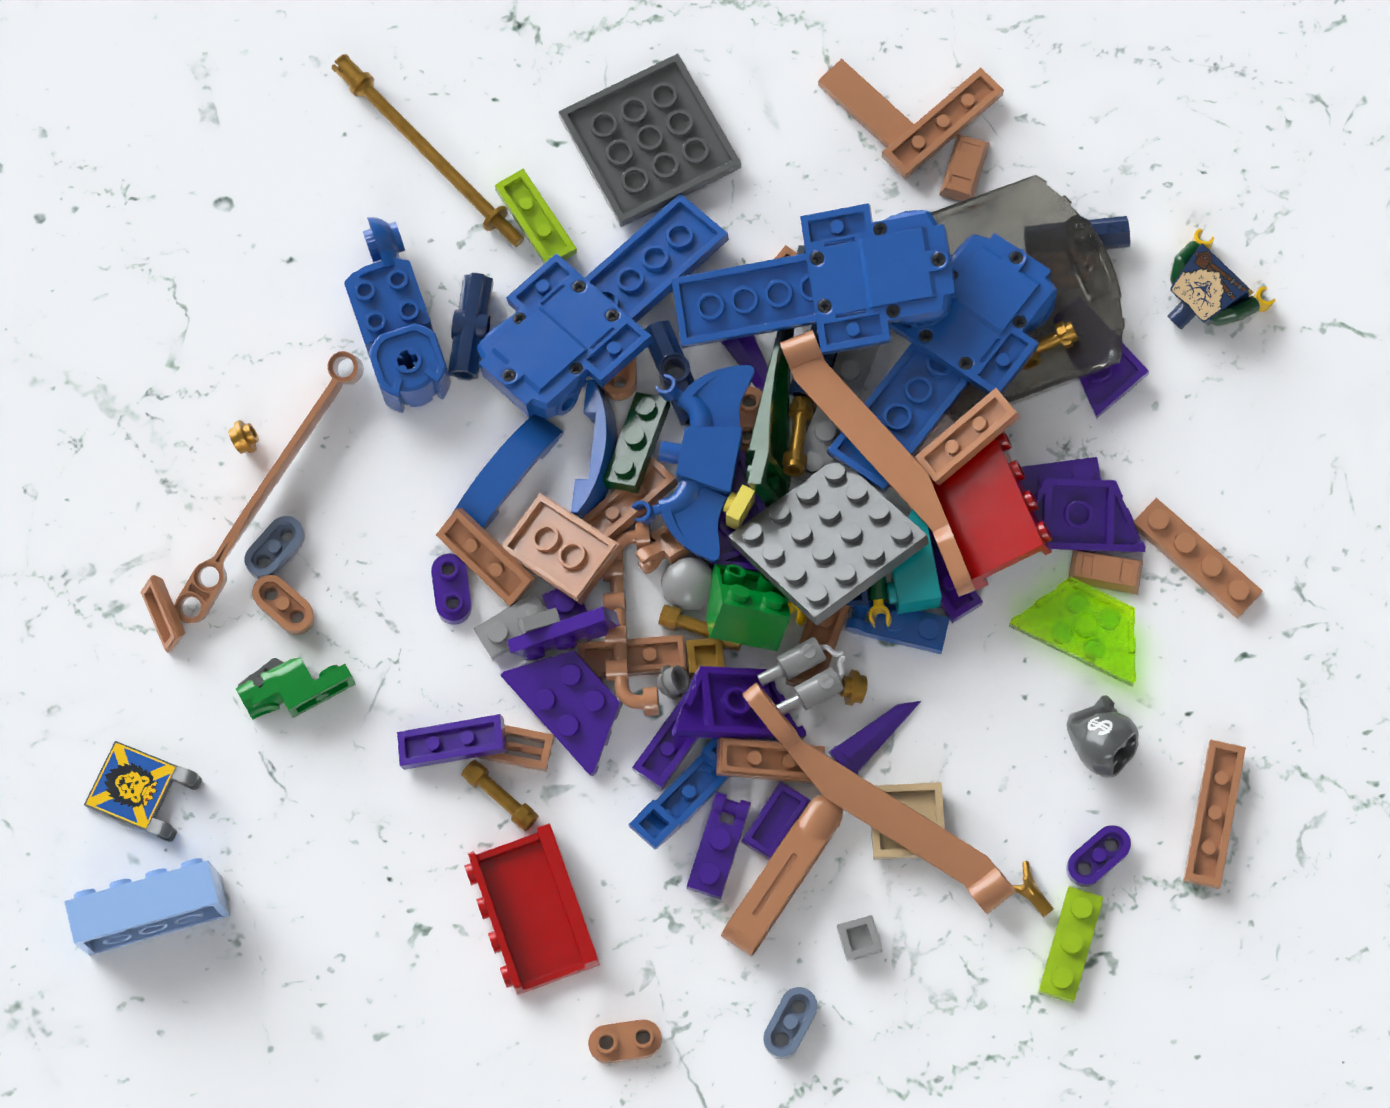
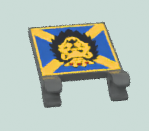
(134, 788)

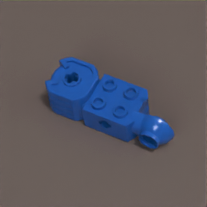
(396, 323)

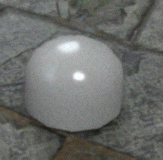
(687, 583)

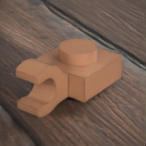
(662, 547)

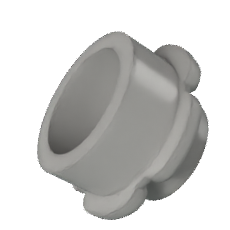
(673, 681)

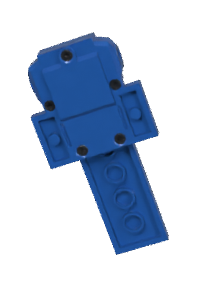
(847, 283)
(589, 325)
(978, 343)

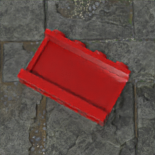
(992, 512)
(532, 911)

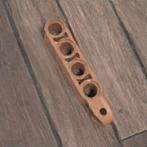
(783, 875)

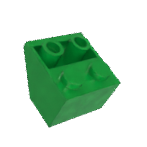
(746, 608)

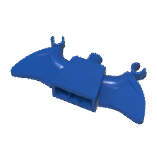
(704, 459)

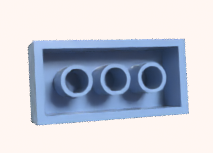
(146, 906)

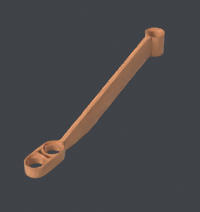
(876, 445)
(208, 595)
(885, 812)

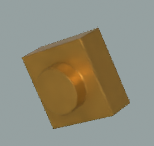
(704, 653)

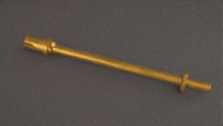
(362, 84)

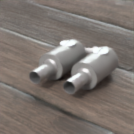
(798, 661)

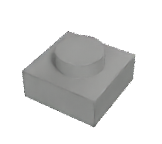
(538, 618)
(859, 938)

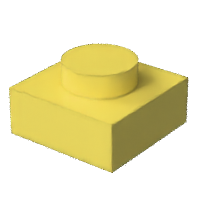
(738, 506)

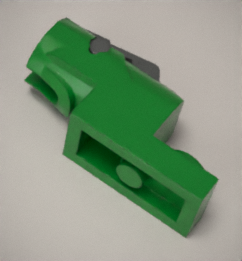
(291, 684)

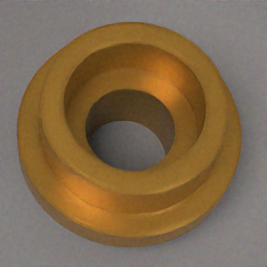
(243, 437)
(854, 688)

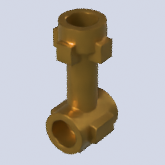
(1064, 335)

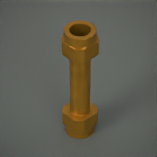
(795, 460)
(672, 617)
(477, 775)

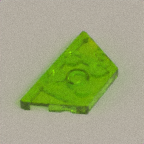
(1085, 627)

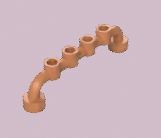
(617, 668)

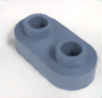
(272, 547)
(790, 1023)

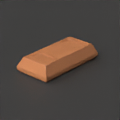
(964, 168)
(1106, 571)
(162, 612)

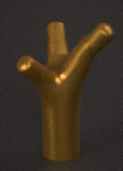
(1031, 891)

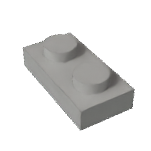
(504, 626)

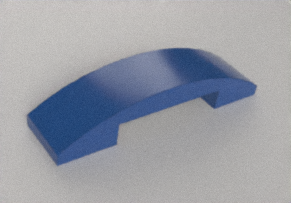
(599, 410)
(508, 468)
(680, 800)

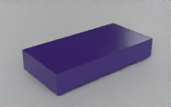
(775, 820)

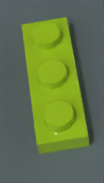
(534, 217)
(1070, 944)

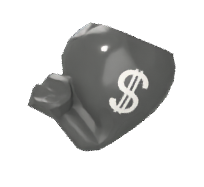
(1103, 737)

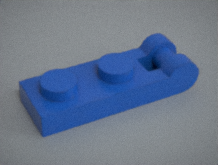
(911, 629)

